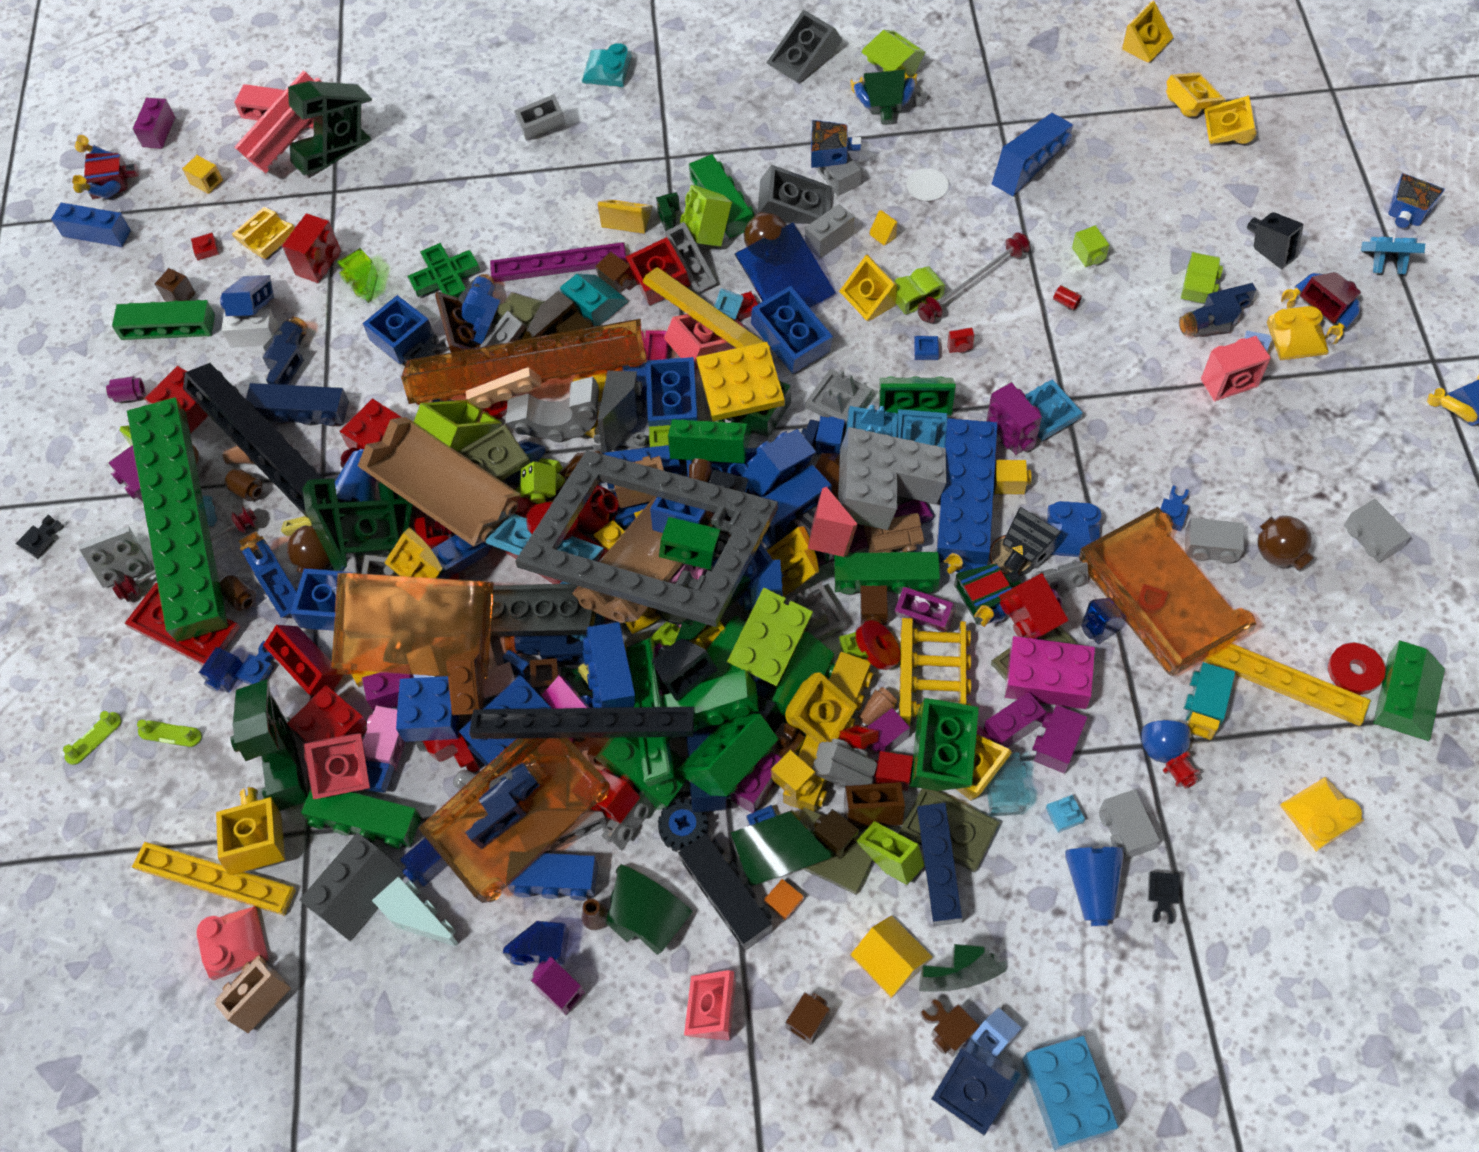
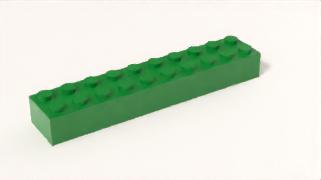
(176, 520)

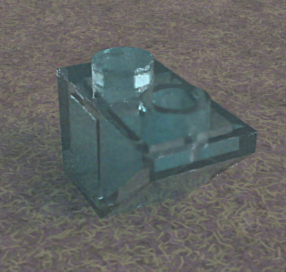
(1006, 789)

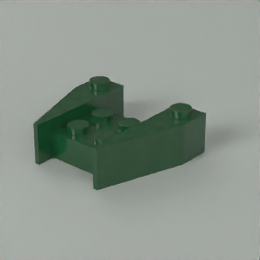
(335, 123)
(355, 527)
(263, 732)

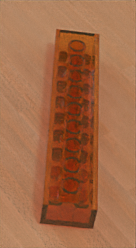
(548, 356)

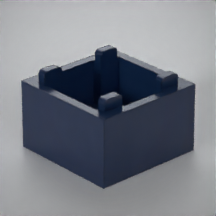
(976, 1086)

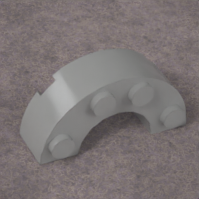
(559, 418)

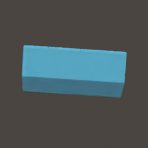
(514, 535)

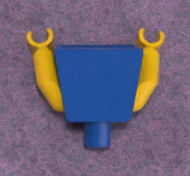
(1461, 401)

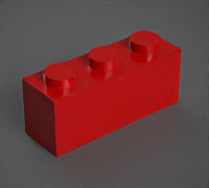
(302, 659)

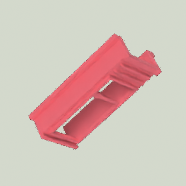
(273, 130)

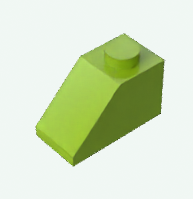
(892, 852)

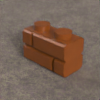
(465, 683)

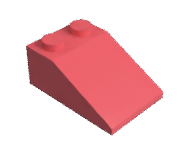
(693, 339)

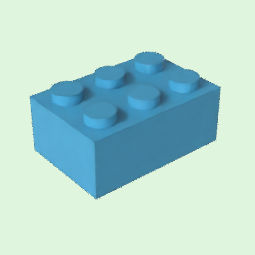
(1069, 1093)

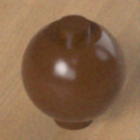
(763, 225)
(1285, 542)
(306, 550)

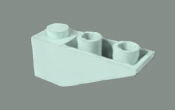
(408, 913)

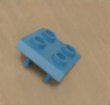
(1402, 246)
(1055, 408)
(872, 420)
(922, 427)

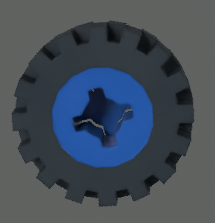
(681, 835)

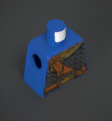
(831, 143)
(1413, 200)

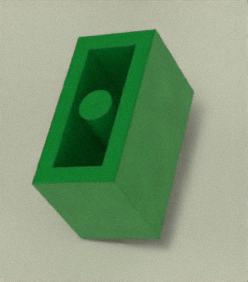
(689, 543)

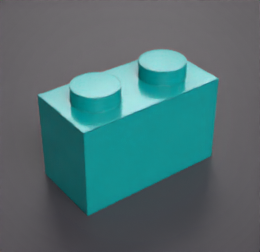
(1210, 692)

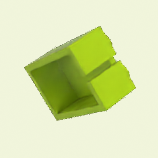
(455, 422)
(770, 637)

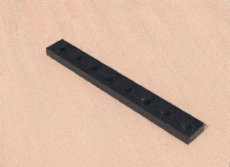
(582, 723)

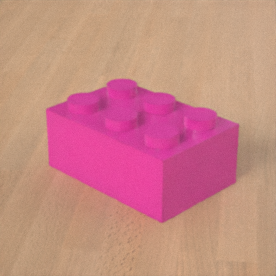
(1050, 672)

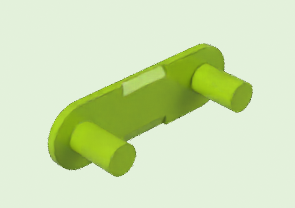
(168, 733)
(93, 738)

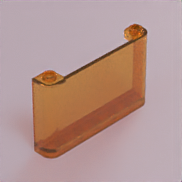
(1163, 593)
(409, 623)
(551, 810)

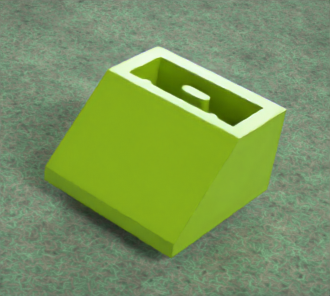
(893, 52)
(706, 215)

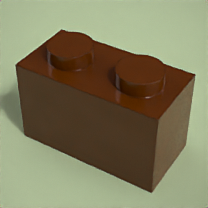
(873, 803)

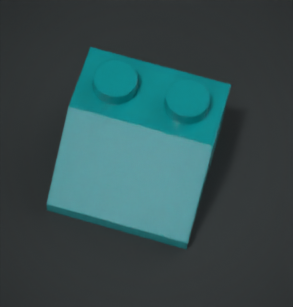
(593, 297)

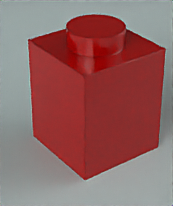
(893, 769)

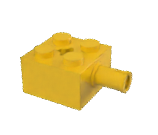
(249, 834)

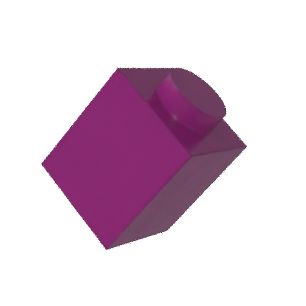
(891, 730)

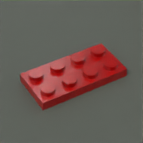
(149, 621)

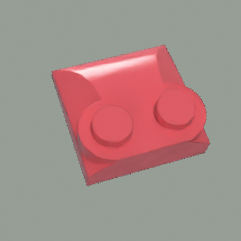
(336, 765)
(230, 942)

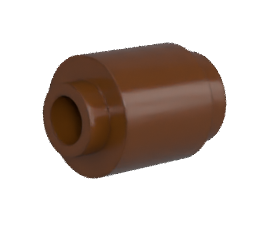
(243, 484)
(237, 593)

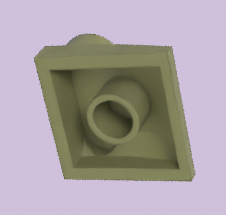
(521, 306)

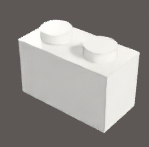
(249, 329)

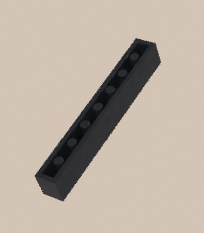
(250, 432)

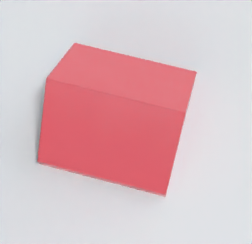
(831, 526)
(710, 1005)

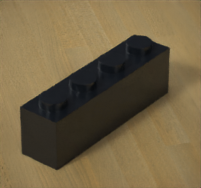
(726, 892)

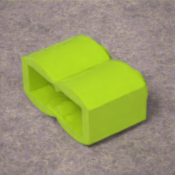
(1201, 277)
(916, 288)

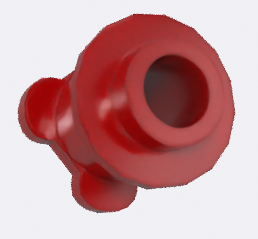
(1182, 771)

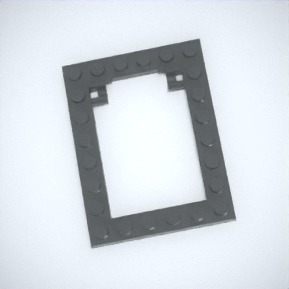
(707, 595)

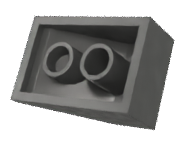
(805, 47)
(793, 196)
(619, 408)

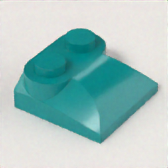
(607, 66)

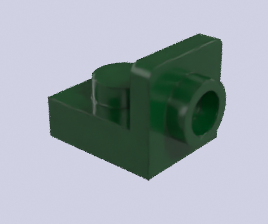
(666, 209)

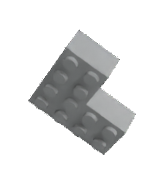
(882, 467)

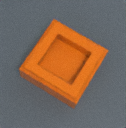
(783, 899)

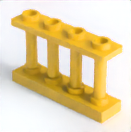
(911, 660)

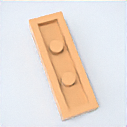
(504, 388)

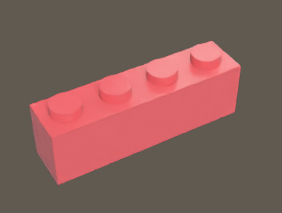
(256, 100)

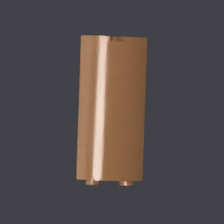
(439, 481)
(636, 552)

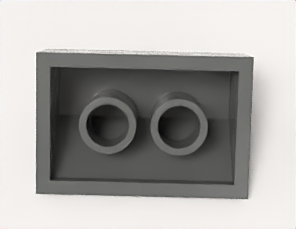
(349, 884)

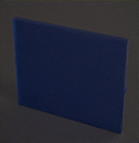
(782, 263)

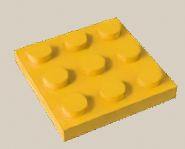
(740, 381)

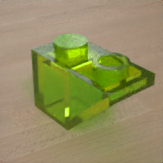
(360, 273)

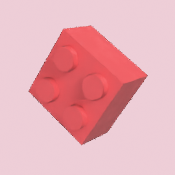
(1235, 368)

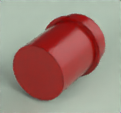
(1067, 297)

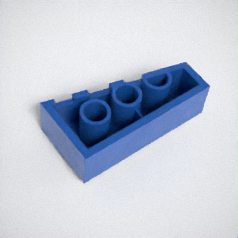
(1030, 153)

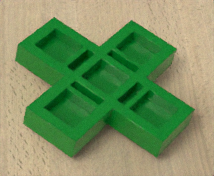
(443, 271)

